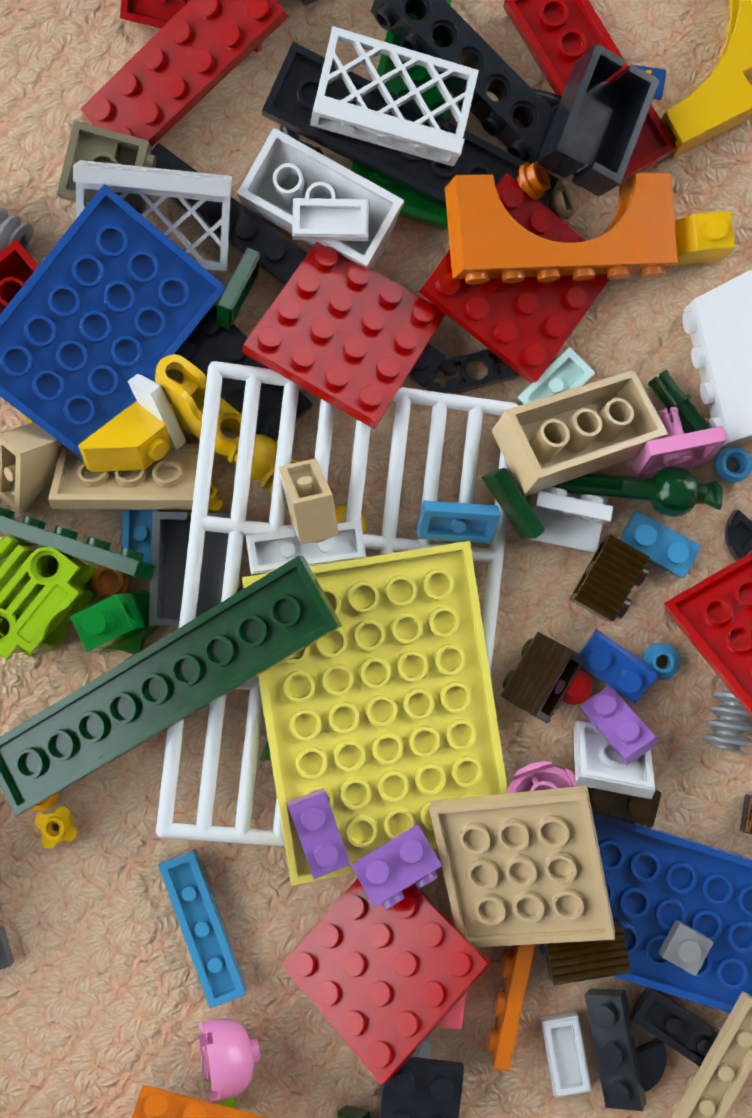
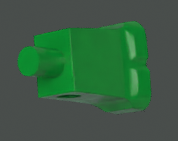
(109, 627)

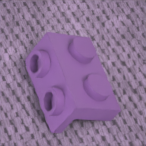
(397, 866)

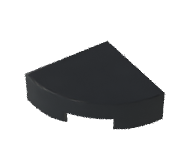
(738, 534)
(652, 1062)

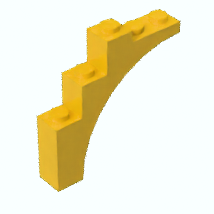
(724, 96)

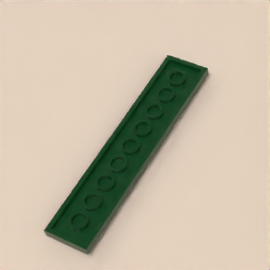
(164, 684)

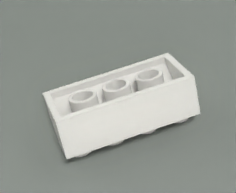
(293, 170)

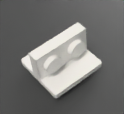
(571, 518)

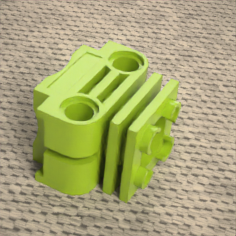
(38, 599)

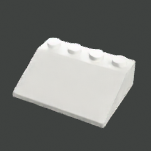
(723, 354)

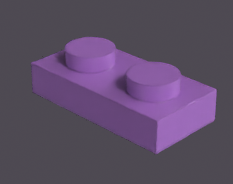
(619, 725)
(318, 833)

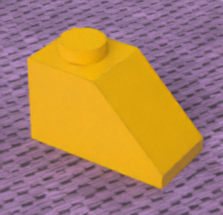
(704, 237)
(126, 442)

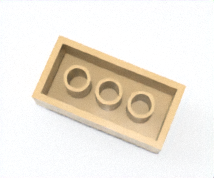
(577, 431)

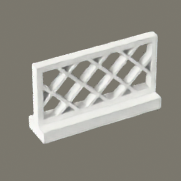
(378, 126)
(166, 184)

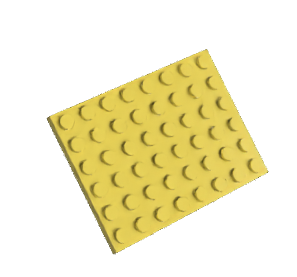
(387, 703)

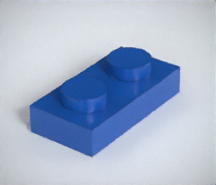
(616, 666)

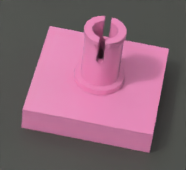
(677, 448)

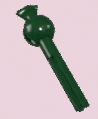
(670, 491)

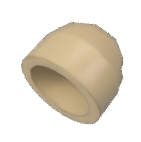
(557, 202)

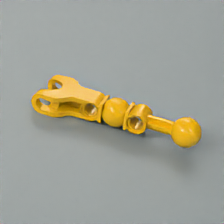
(188, 409)

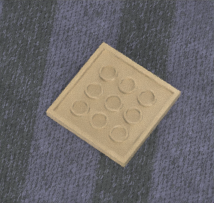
(523, 867)

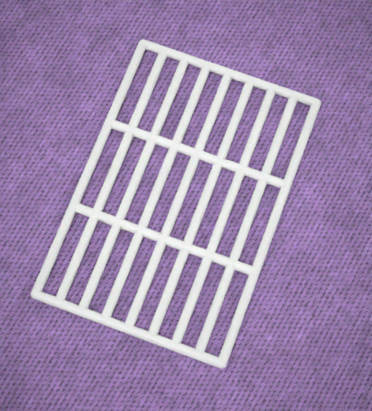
(238, 526)

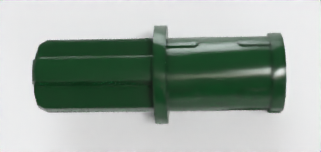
(674, 397)

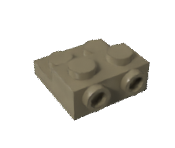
(104, 146)

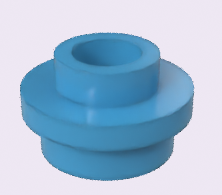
(742, 461)
(673, 660)

